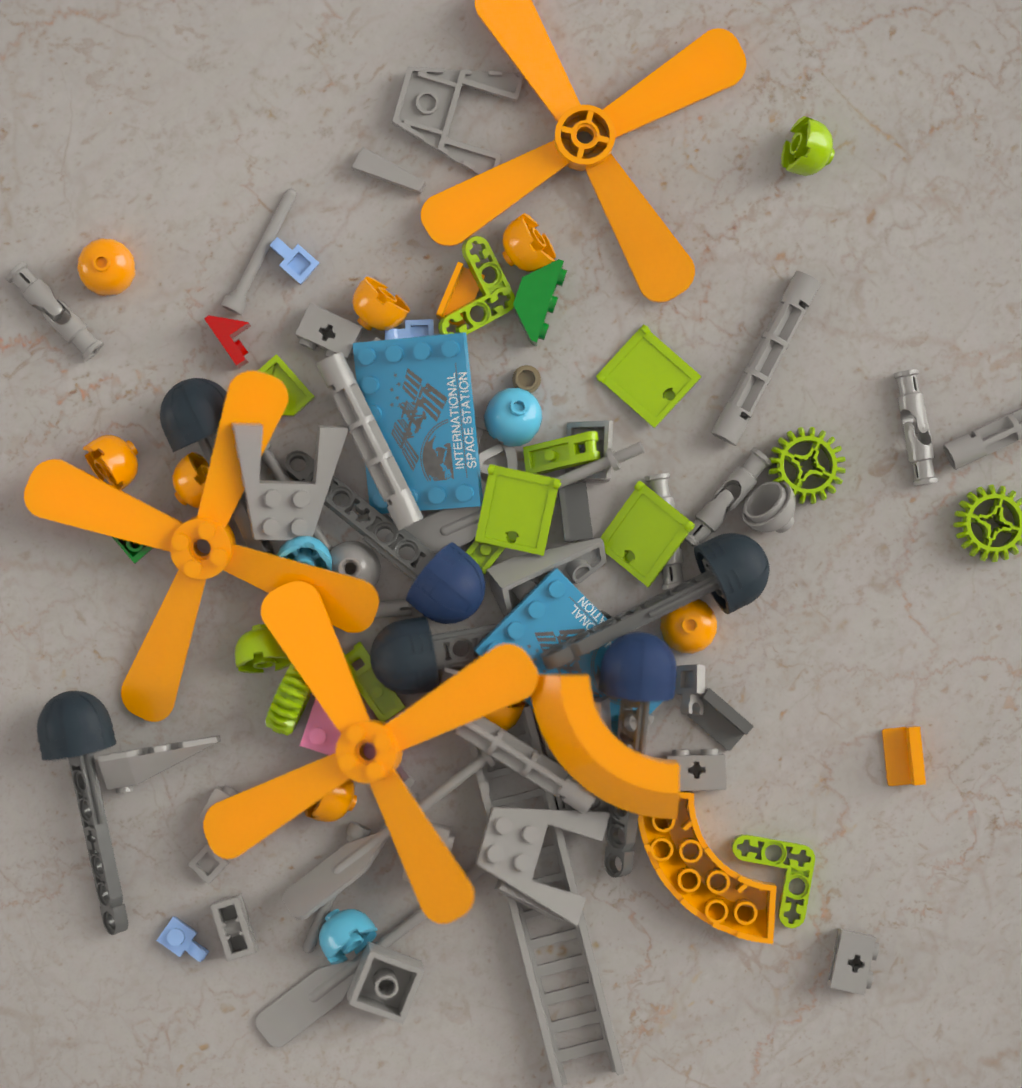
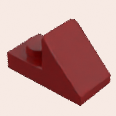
(225, 331)

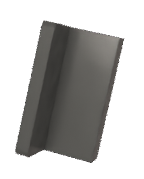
(575, 512)
(721, 720)

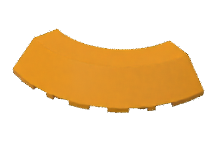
(596, 756)
(704, 882)

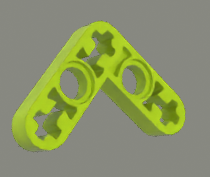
(489, 290)
(792, 871)

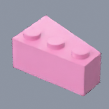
(323, 735)

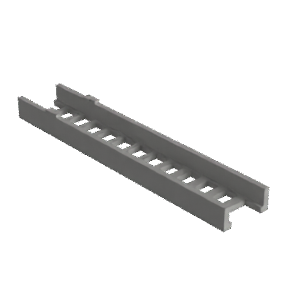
(587, 959)

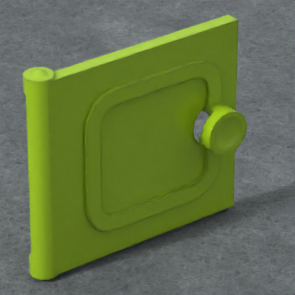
(644, 372)
(517, 509)
(648, 531)

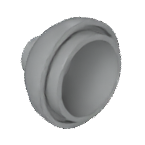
(770, 507)
(361, 556)

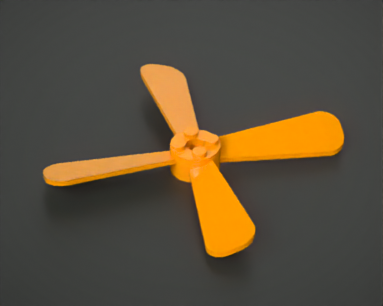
(649, 247)
(83, 501)
(309, 640)

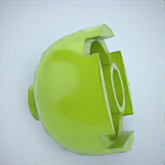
(809, 148)
(259, 650)

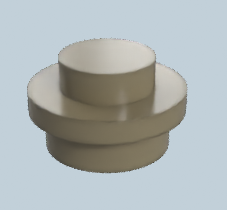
(526, 378)

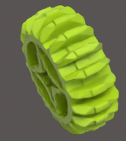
(819, 471)
(988, 536)
(288, 703)

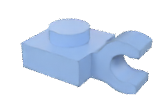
(296, 262)
(413, 328)
(179, 938)

